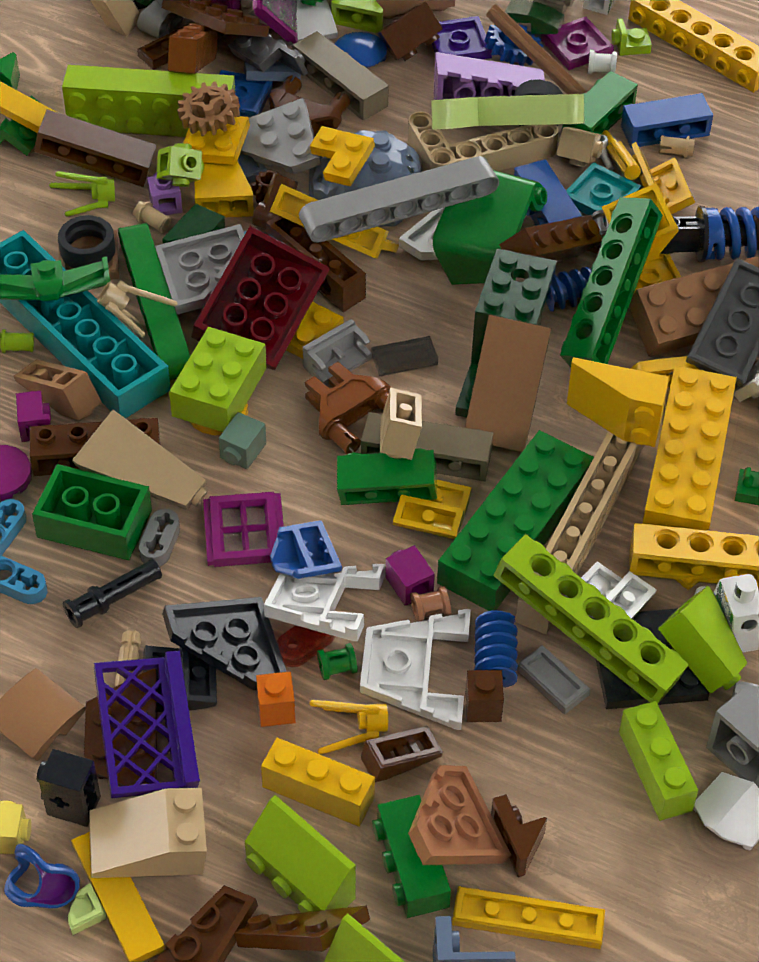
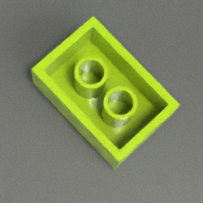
(217, 379)

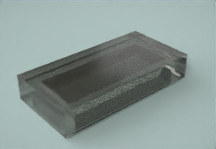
(404, 356)

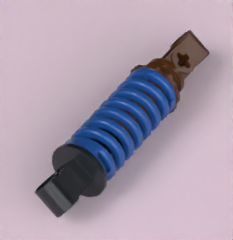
(717, 230)

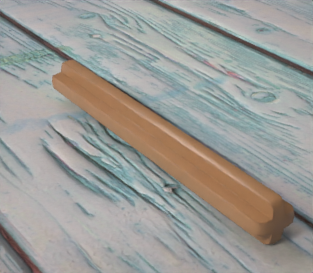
(534, 51)

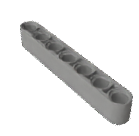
(398, 199)

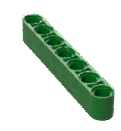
(159, 318)

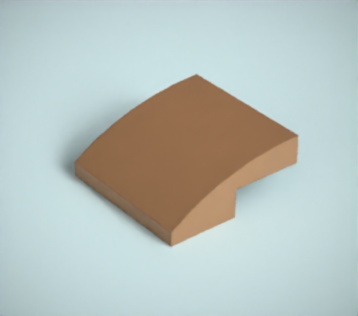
(37, 713)

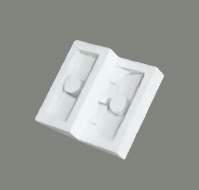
(314, 19)
(628, 593)

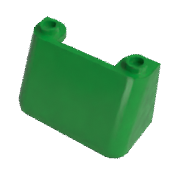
(475, 228)

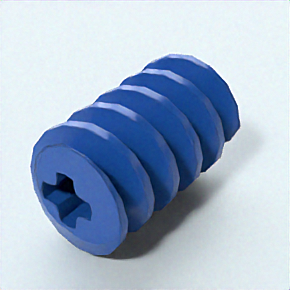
(567, 287)
(496, 644)

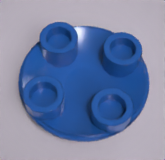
(363, 48)

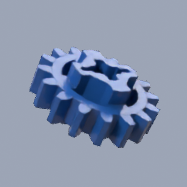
(505, 48)

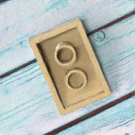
(149, 835)

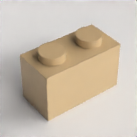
(400, 424)

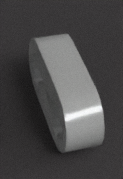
(165, 539)

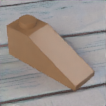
(64, 388)

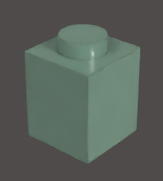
(242, 440)

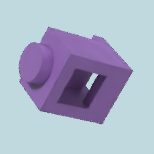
(164, 189)

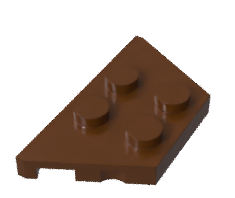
(93, 732)

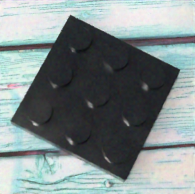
(620, 695)

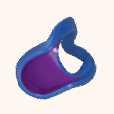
(56, 881)

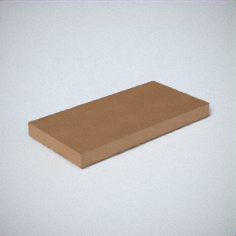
(508, 380)

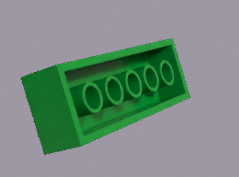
(524, 502)

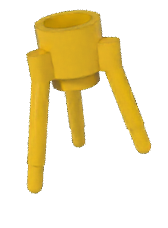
(370, 717)

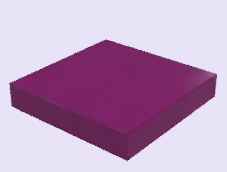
(575, 41)

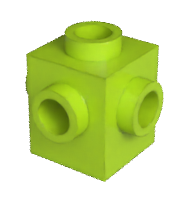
(180, 164)

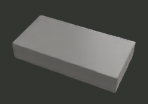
(553, 679)

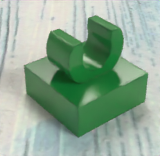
(747, 486)

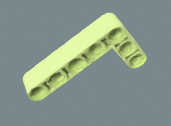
(507, 111)

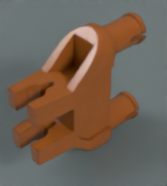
(345, 403)

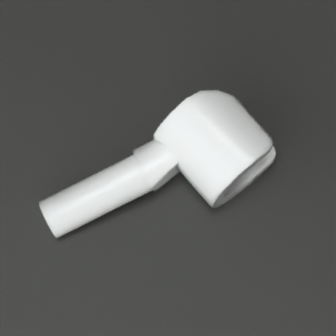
(604, 155)

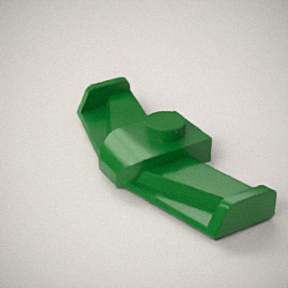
(52, 283)

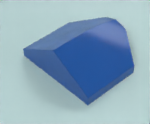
(304, 551)

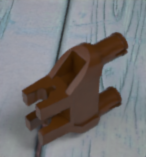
(319, 114)

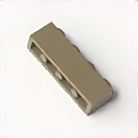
(339, 72)
(456, 449)

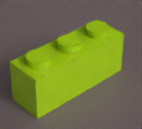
(658, 760)

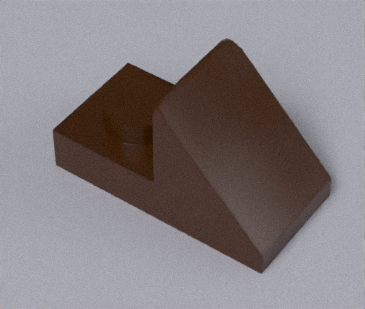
(519, 837)

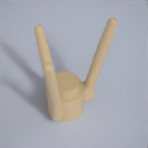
(114, 299)

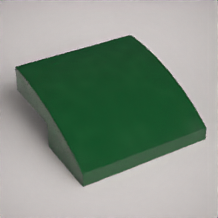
(542, 17)

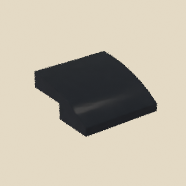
(198, 677)

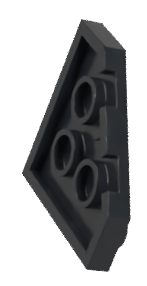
(227, 636)

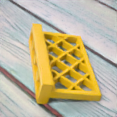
(369, 241)

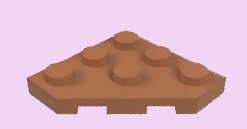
(455, 822)

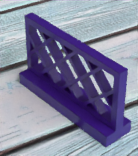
(177, 722)

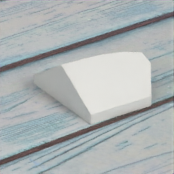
(731, 809)

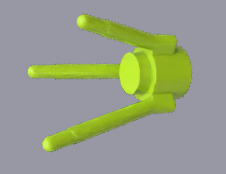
(100, 187)

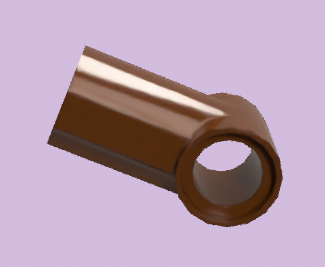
(262, 211)

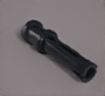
(99, 598)

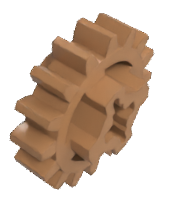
(208, 108)

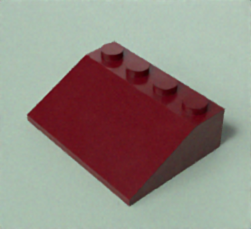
(263, 294)

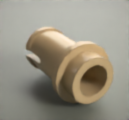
(677, 146)
(146, 213)

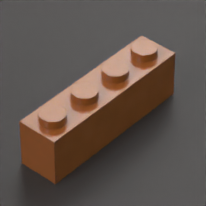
(192, 48)

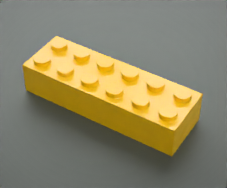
(690, 449)

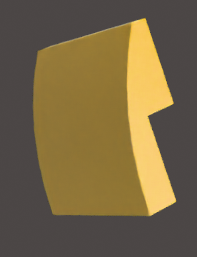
(436, 516)

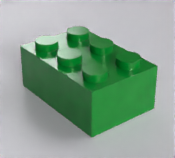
(92, 512)

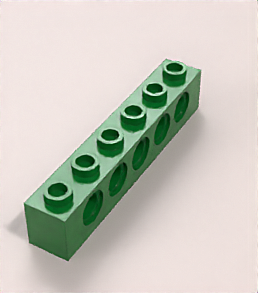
(612, 281)

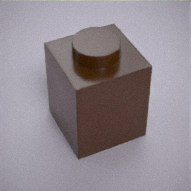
(484, 696)

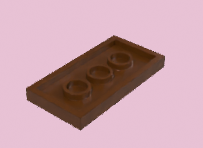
(217, 17)

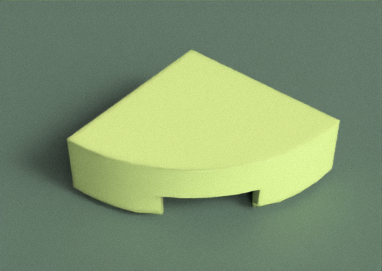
(85, 910)

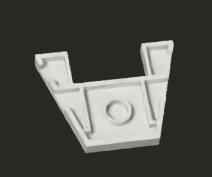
(313, 600)
(399, 665)

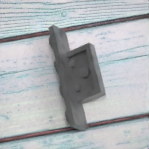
(265, 51)

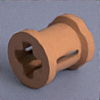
(430, 603)

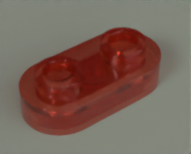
(308, 643)

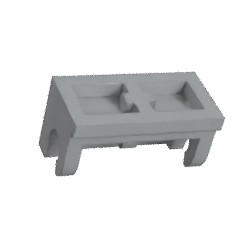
(340, 345)

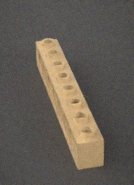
(586, 514)

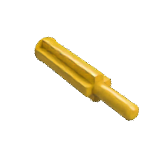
(622, 157)

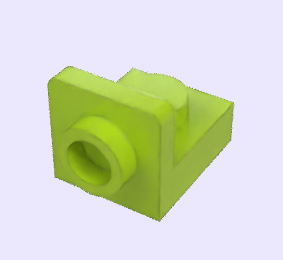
(631, 41)

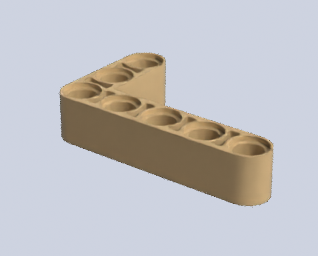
(501, 149)

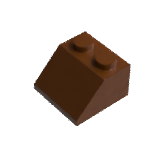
(410, 31)

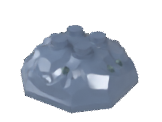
(386, 162)

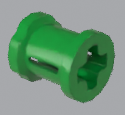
(337, 661)

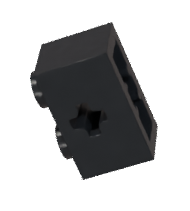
(68, 786)

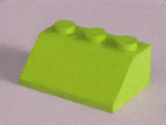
(299, 860)

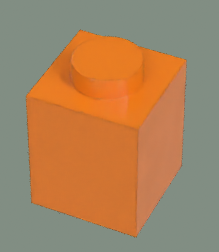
(275, 699)

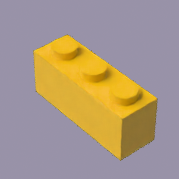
(318, 781)

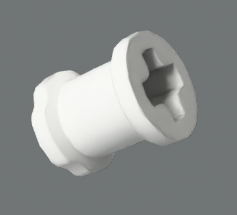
(602, 62)

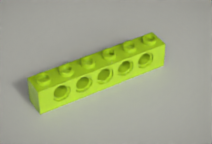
(594, 636)

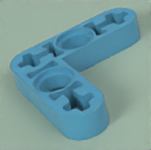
(12, 586)

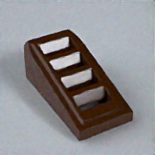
(381, 763)

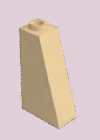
(130, 455)

